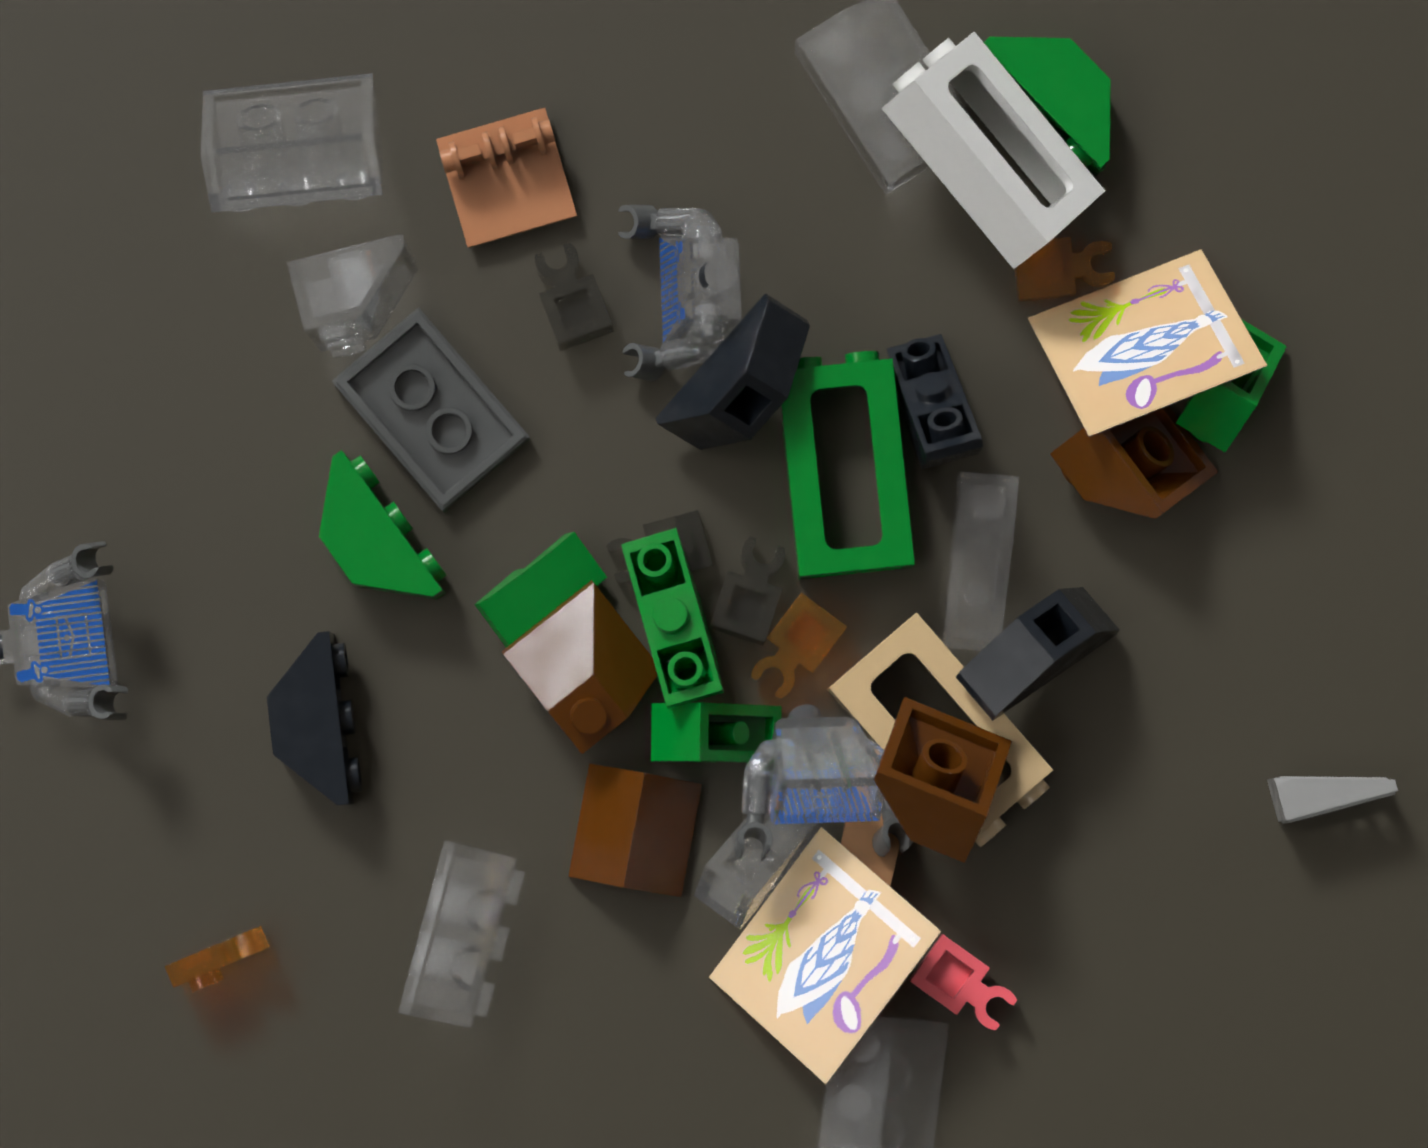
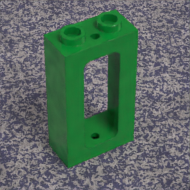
(813, 555)

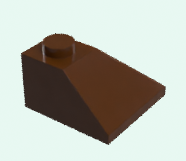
(1136, 465)
(584, 666)
(940, 777)

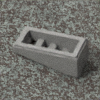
(1307, 797)

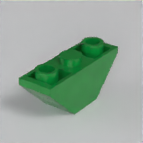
(1065, 90)
(371, 538)
(673, 618)

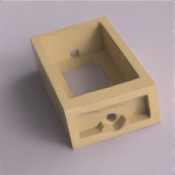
(917, 638)

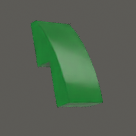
(539, 588)

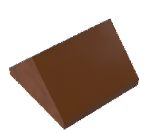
(635, 830)

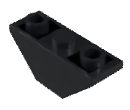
(740, 379)
(934, 402)
(1036, 649)
(313, 721)

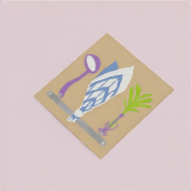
(1146, 342)
(824, 955)

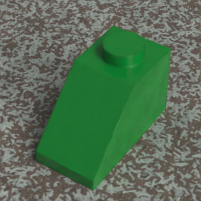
(1223, 410)
(710, 731)

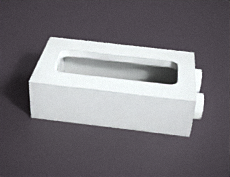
(969, 161)

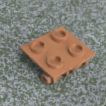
(506, 177)

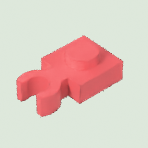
(955, 978)

